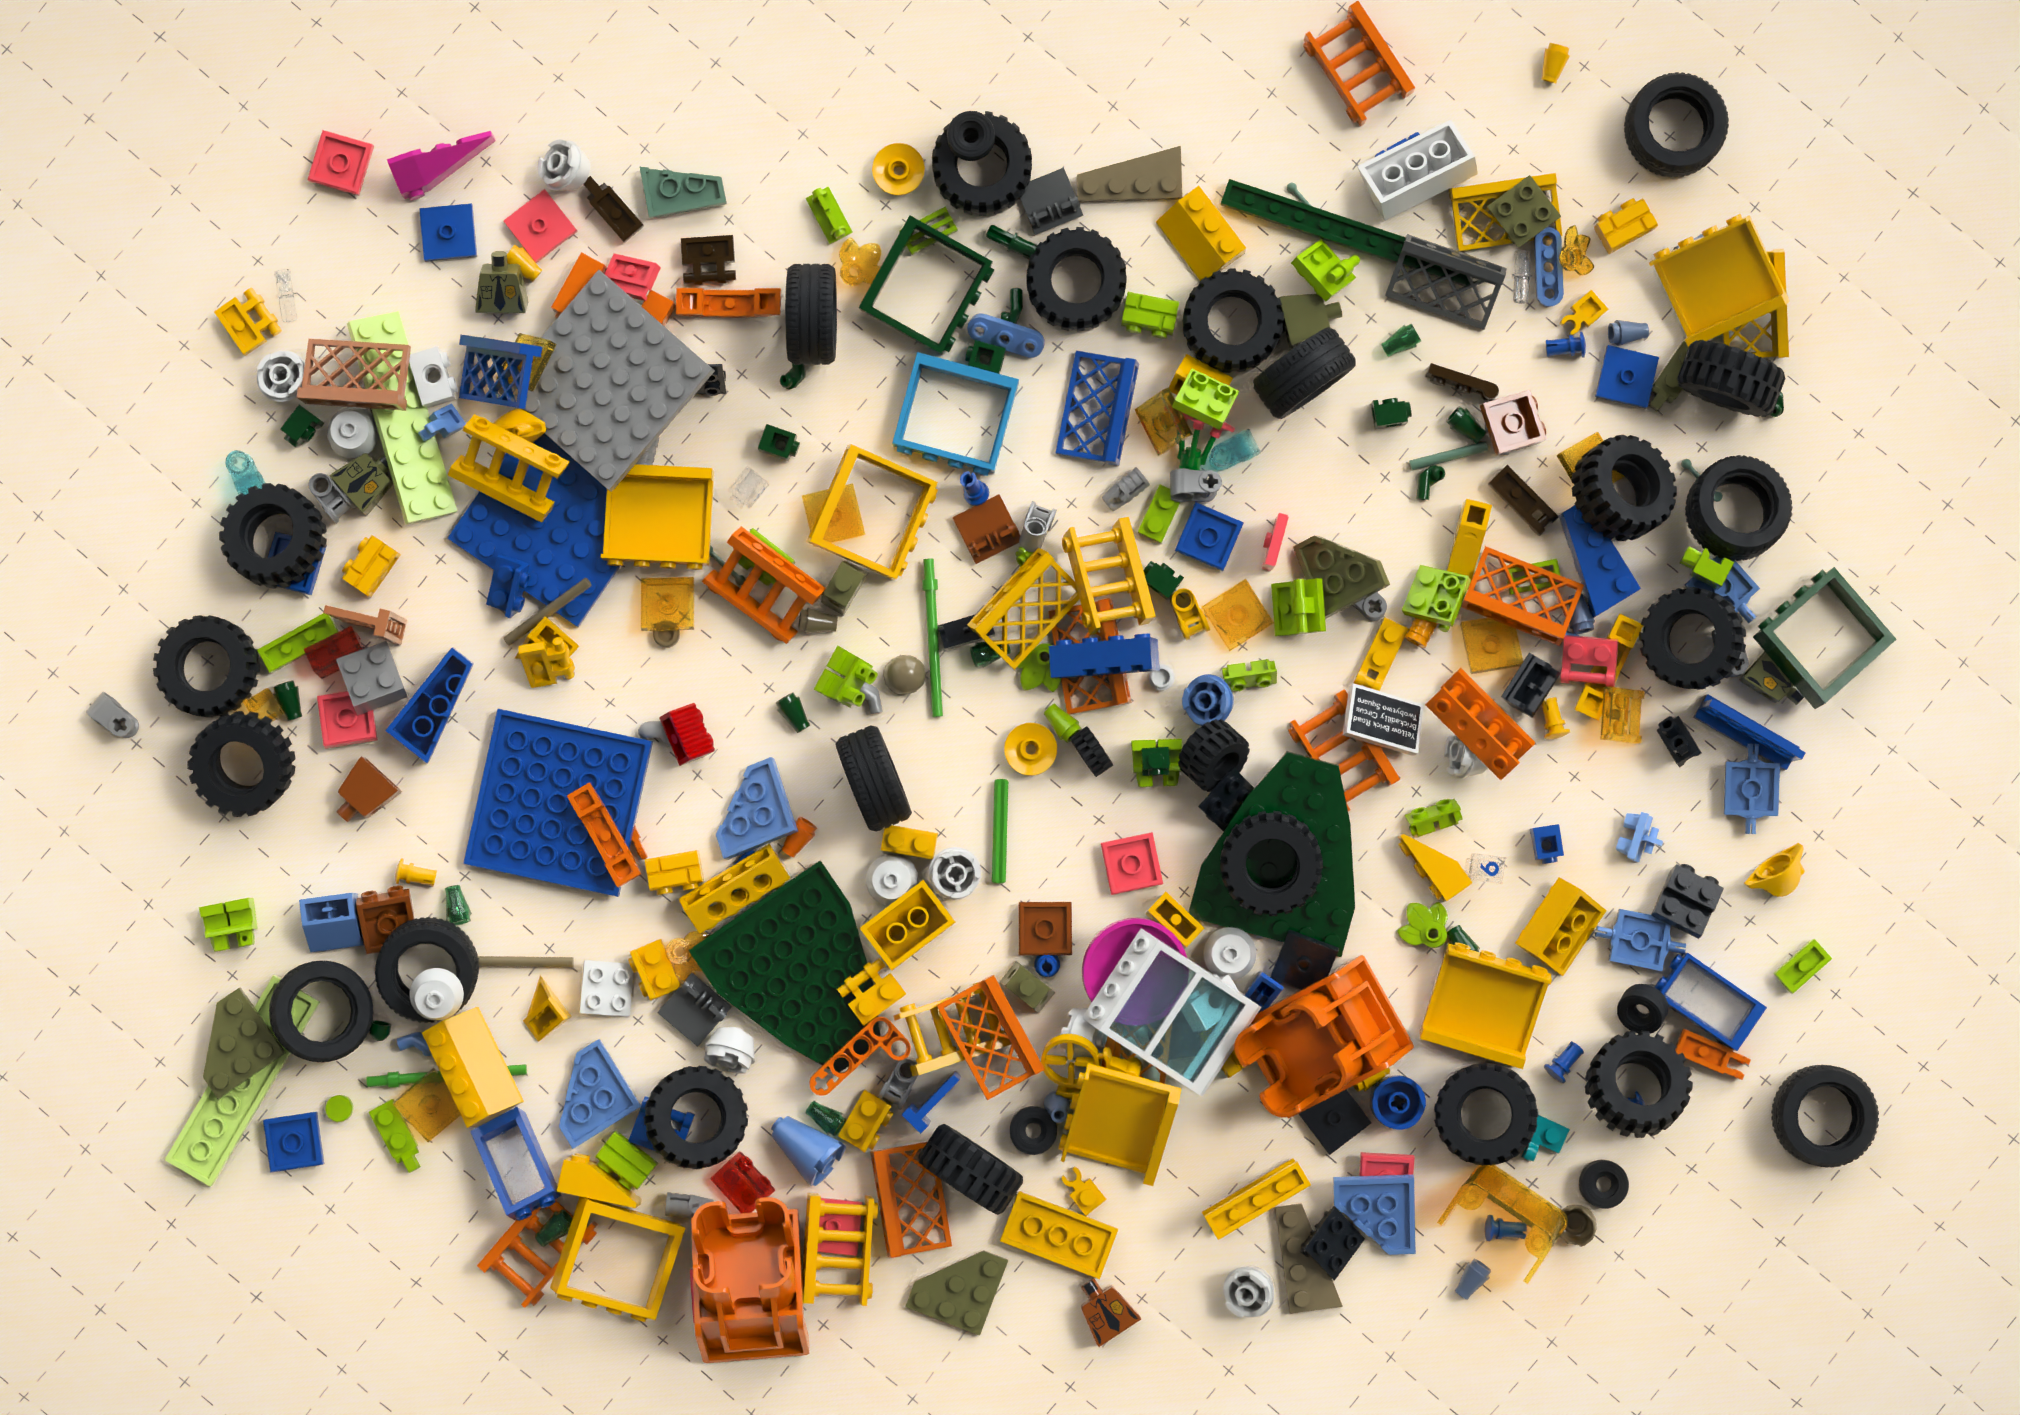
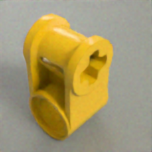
(1189, 615)

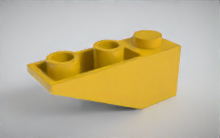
(1469, 537)
(1442, 871)

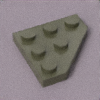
(1344, 572)
(238, 1044)
(960, 1291)

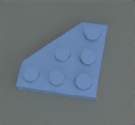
(756, 812)
(595, 1095)
(1380, 1208)

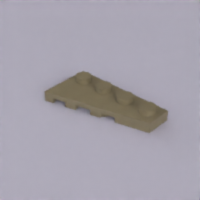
(1142, 178)
(1306, 1282)

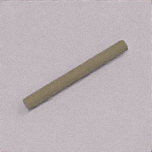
(547, 611)
(523, 961)

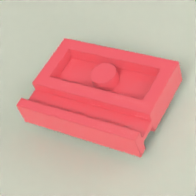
(633, 275)

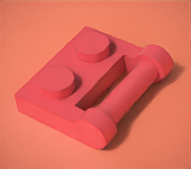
(1589, 652)

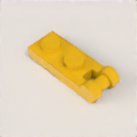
(1381, 654)

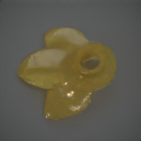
(1573, 253)
(862, 259)
(685, 964)

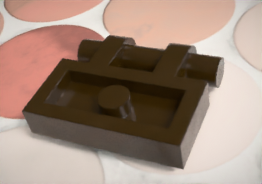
(708, 250)

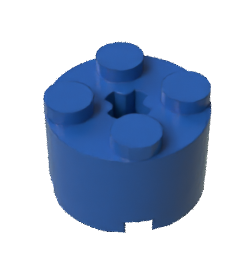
(1411, 1109)

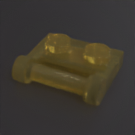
(1615, 715)

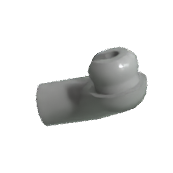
(873, 698)
(653, 729)

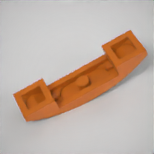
(728, 303)
(604, 834)

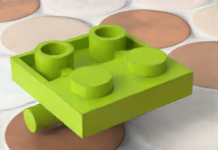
(1325, 270)
(1205, 399)
(1436, 596)
(1298, 607)

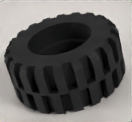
(988, 198)
(1086, 245)
(1242, 286)
(1731, 378)
(1646, 473)
(250, 513)
(1657, 638)
(172, 659)
(214, 782)
(1280, 898)
(1659, 1059)
(731, 1108)
(1450, 1123)
(970, 1169)

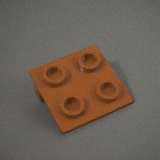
(987, 529)

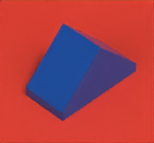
(1263, 990)

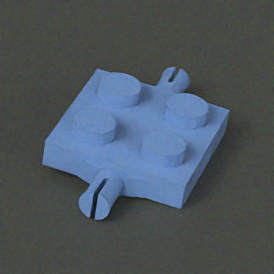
(1736, 589)
(1751, 788)
(1639, 940)

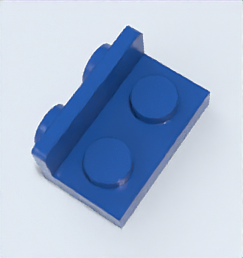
(508, 584)

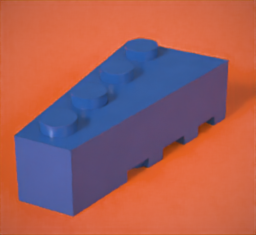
(1597, 563)
(1104, 657)
(429, 709)

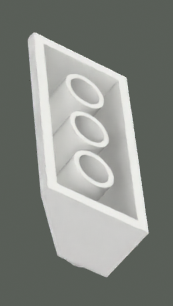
(1418, 169)

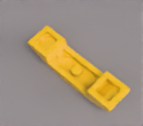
(1591, 696)

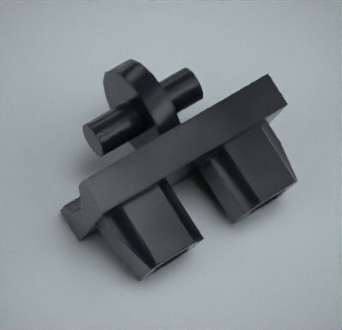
(1678, 740)

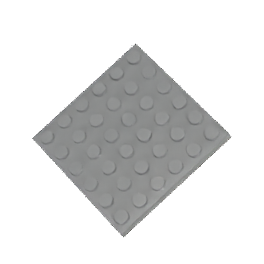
(612, 380)

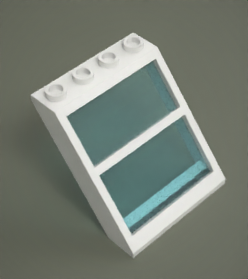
(1171, 1012)

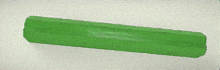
(1000, 819)

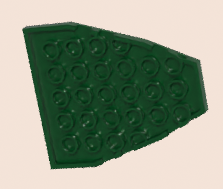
(1315, 796)
(788, 961)

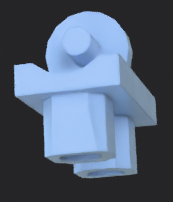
(1634, 848)

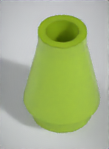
(1062, 722)

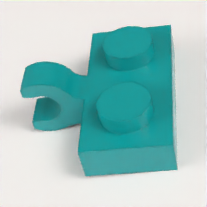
(1548, 1135)

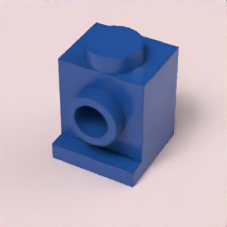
(1553, 835)

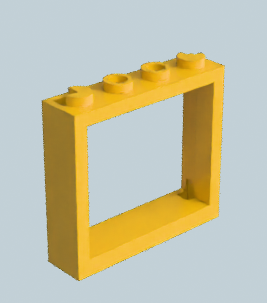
(917, 519)
(572, 1244)

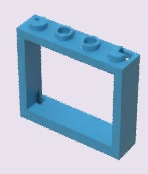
(965, 372)

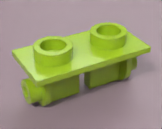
(828, 214)
(1262, 674)
(1445, 812)

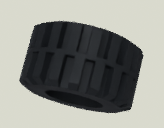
(1212, 753)

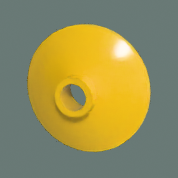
(898, 156)
(1035, 735)

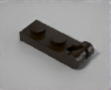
(1463, 382)
(1522, 499)

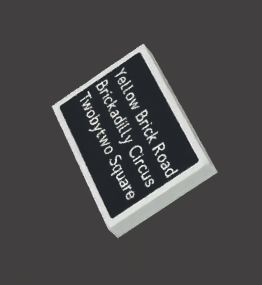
(1383, 719)

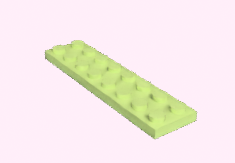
(413, 464)
(220, 1123)

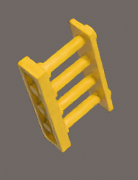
(498, 486)
(1127, 558)
(949, 1053)
(1256, 1198)
(816, 1234)

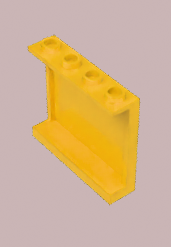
(1720, 279)
(660, 517)
(1485, 1005)
(1120, 1120)

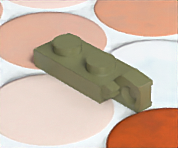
(1666, 385)

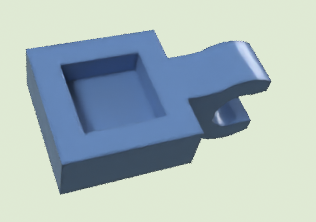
(445, 421)

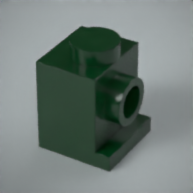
(994, 352)
(1390, 413)
(300, 426)
(774, 434)
(1161, 579)
(1155, 761)

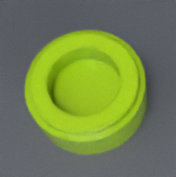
(339, 1108)

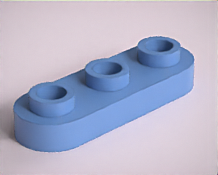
(1553, 279)
(1017, 335)

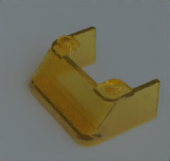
(1520, 1201)

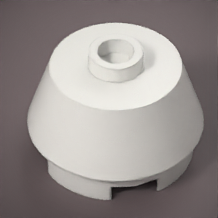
(564, 166)
(280, 375)
(352, 432)
(1461, 759)
(954, 873)
(890, 878)
(1230, 953)
(436, 994)
(1082, 1028)
(730, 1049)
(1248, 1291)

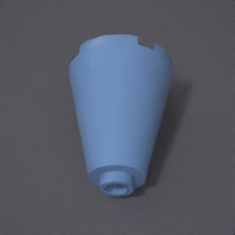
(807, 1148)

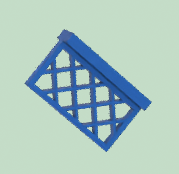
(499, 352)
(1120, 408)
(1747, 731)
(918, 1117)

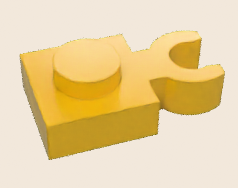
(1586, 310)
(1086, 1193)

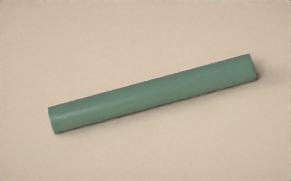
(1448, 455)

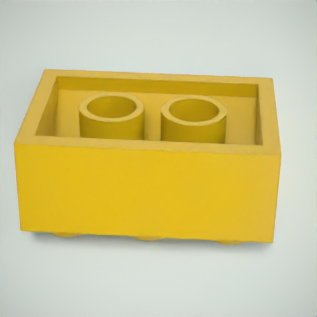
(1201, 234)
(907, 925)
(1560, 926)

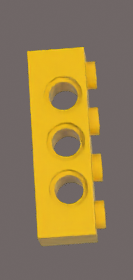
(720, 888)

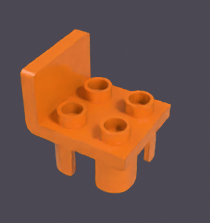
(1323, 1039)
(748, 1282)

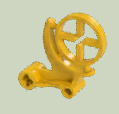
(1067, 1086)

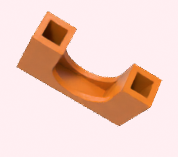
(584, 270)

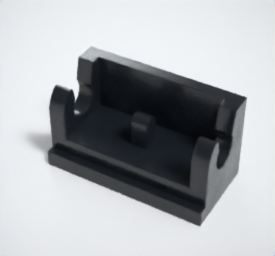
(958, 634)
(1530, 685)

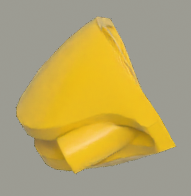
(522, 424)
(1779, 873)

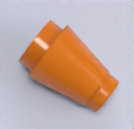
(795, 842)

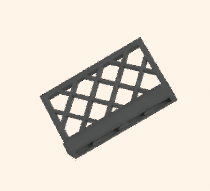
(1454, 261)

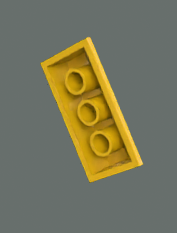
(472, 1067)

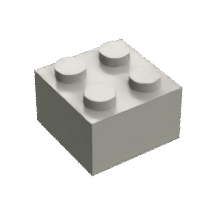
(371, 678)

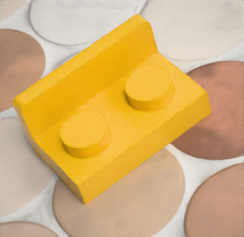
(654, 969)
(865, 1121)

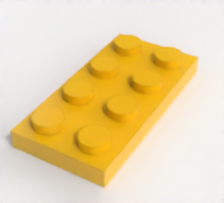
(1059, 1234)

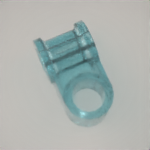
(1237, 448)
(246, 476)

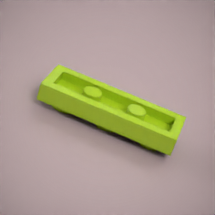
(292, 644)

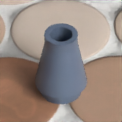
(1624, 332)
(1582, 619)
(1056, 1106)
(1473, 1278)

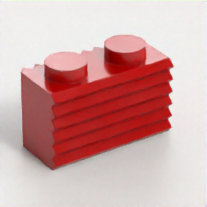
(687, 734)

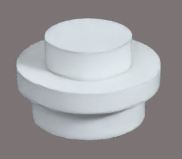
(1161, 679)

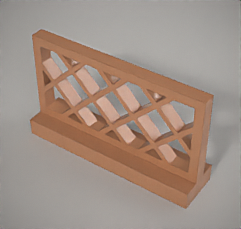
(355, 397)
(387, 624)

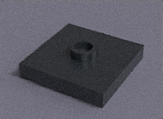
(1303, 960)
(1335, 1120)

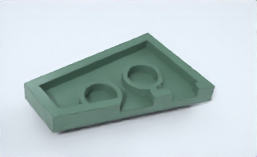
(680, 192)

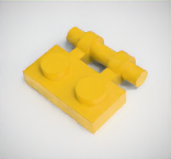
(240, 325)
(538, 662)
(876, 998)

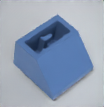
(331, 922)

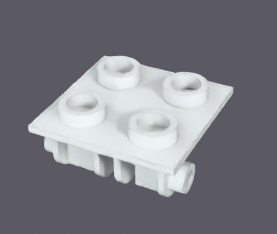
(606, 988)

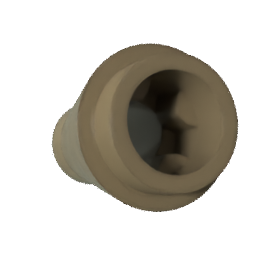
(815, 621)

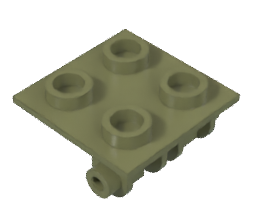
(1524, 211)

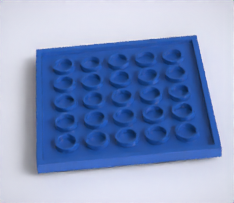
(559, 548)
(523, 807)

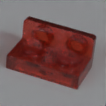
(742, 1183)

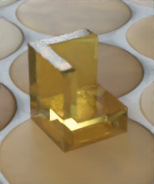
(264, 704)

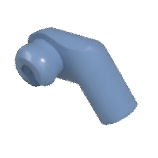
(414, 1040)

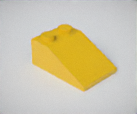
(588, 1180)

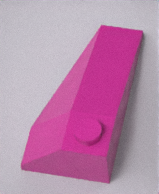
(422, 171)

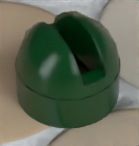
(380, 1030)

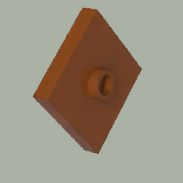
(1045, 928)

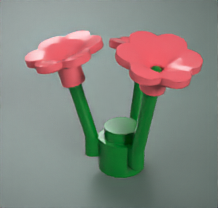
(1192, 457)

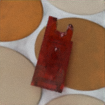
(325, 652)

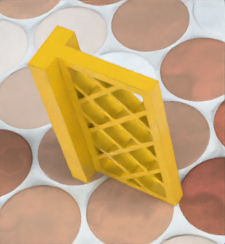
(1488, 191)
(1778, 320)
(1009, 595)

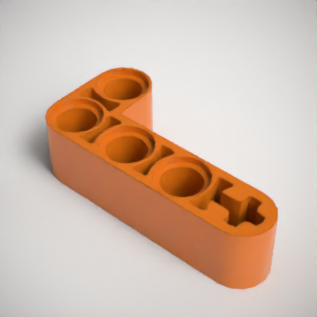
(855, 1059)

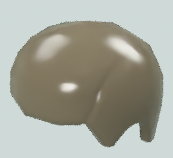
(904, 674)
(1580, 1225)

